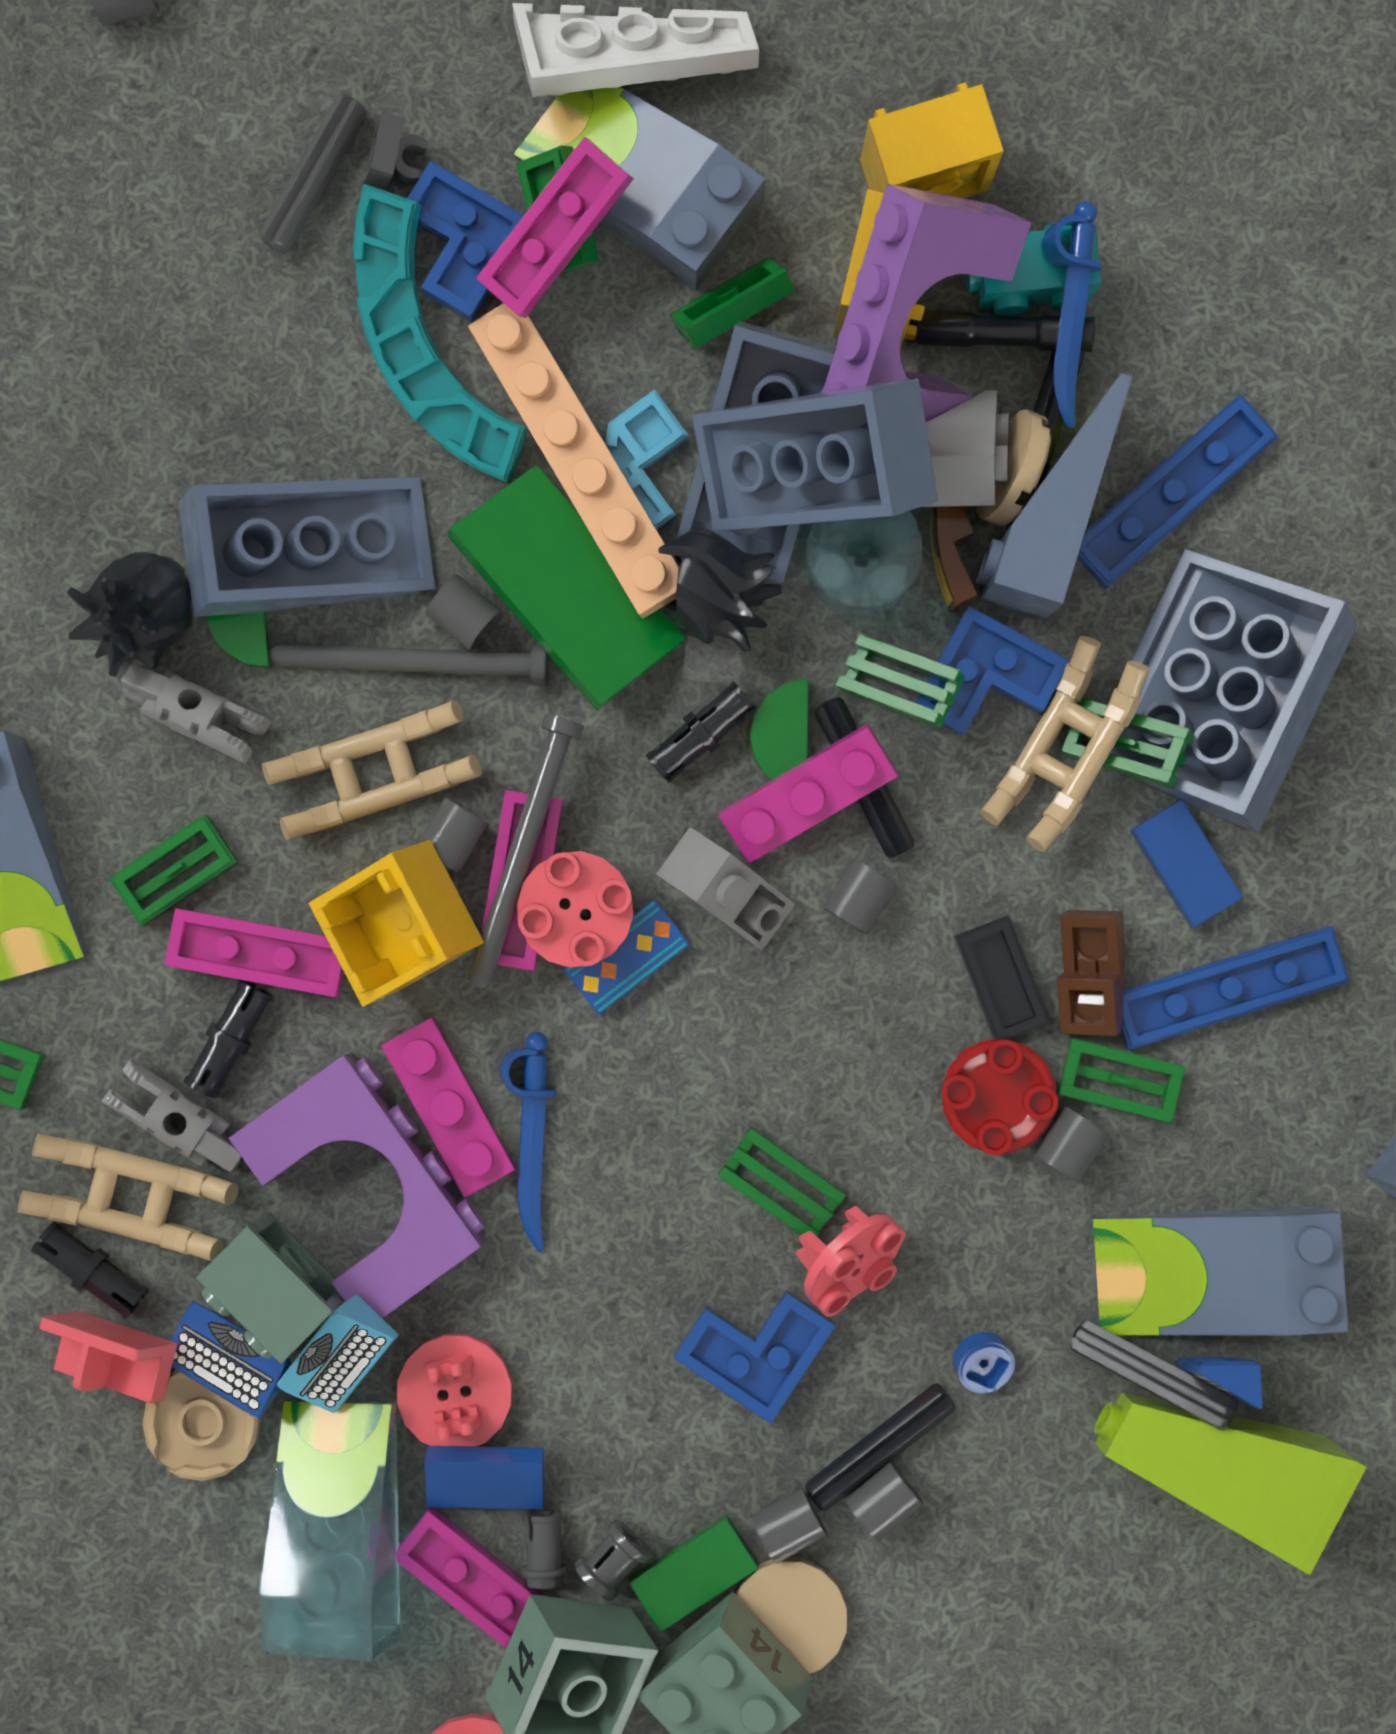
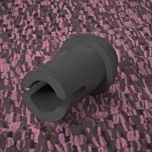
(543, 1549)

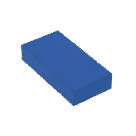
(1186, 863)
(484, 1477)

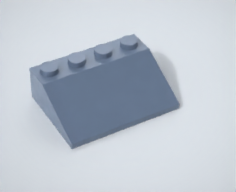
(1244, 672)

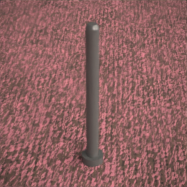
(415, 660)
(523, 846)

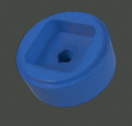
(983, 1362)

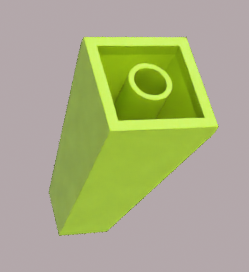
(1253, 1477)

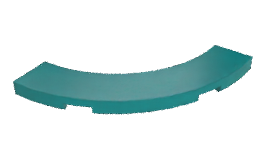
(405, 349)

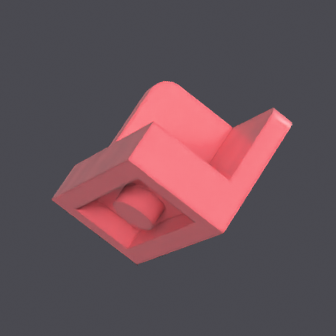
(111, 1355)

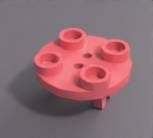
(561, 933)
(852, 1261)
(449, 1365)

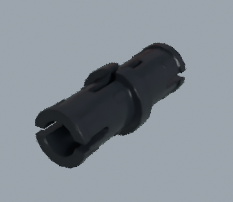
(701, 732)
(228, 1039)
(89, 1270)

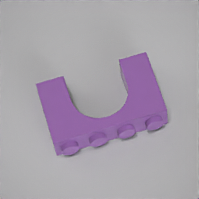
(913, 246)
(347, 1105)

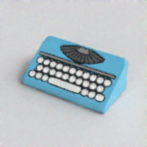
(339, 1355)

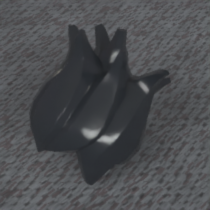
(718, 586)
(135, 609)

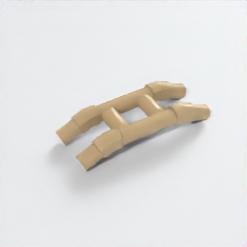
(1060, 711)
(339, 757)
(97, 1212)

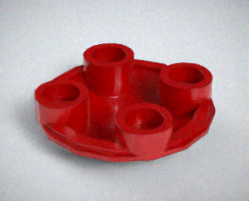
(999, 1096)

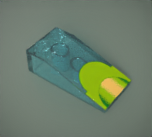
(333, 1534)

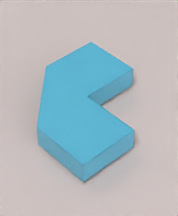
(637, 442)

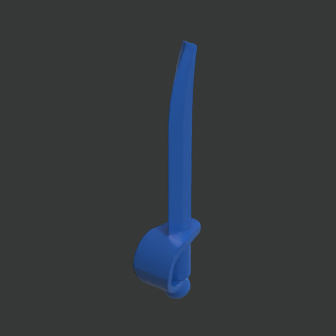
(1074, 302)
(532, 1129)

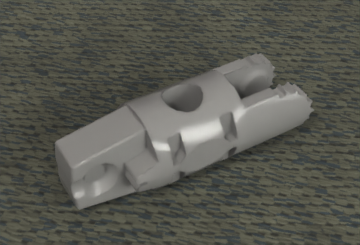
(168, 702)
(204, 1129)

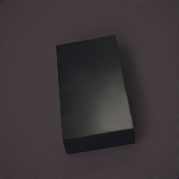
(1002, 979)

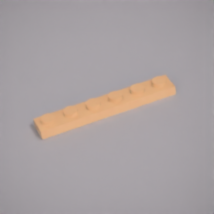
(578, 457)

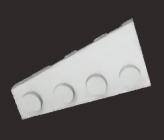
(598, 52)

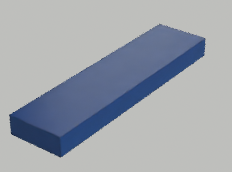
(1174, 490)
(1232, 987)

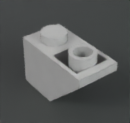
(969, 452)
(726, 888)

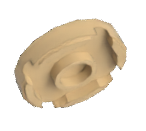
(1026, 460)
(208, 1414)
(799, 1608)

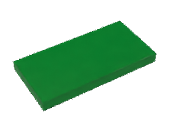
(562, 588)

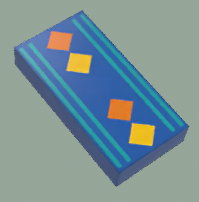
(649, 945)

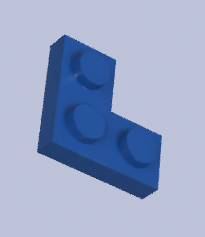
(474, 231)
(999, 659)
(759, 1368)

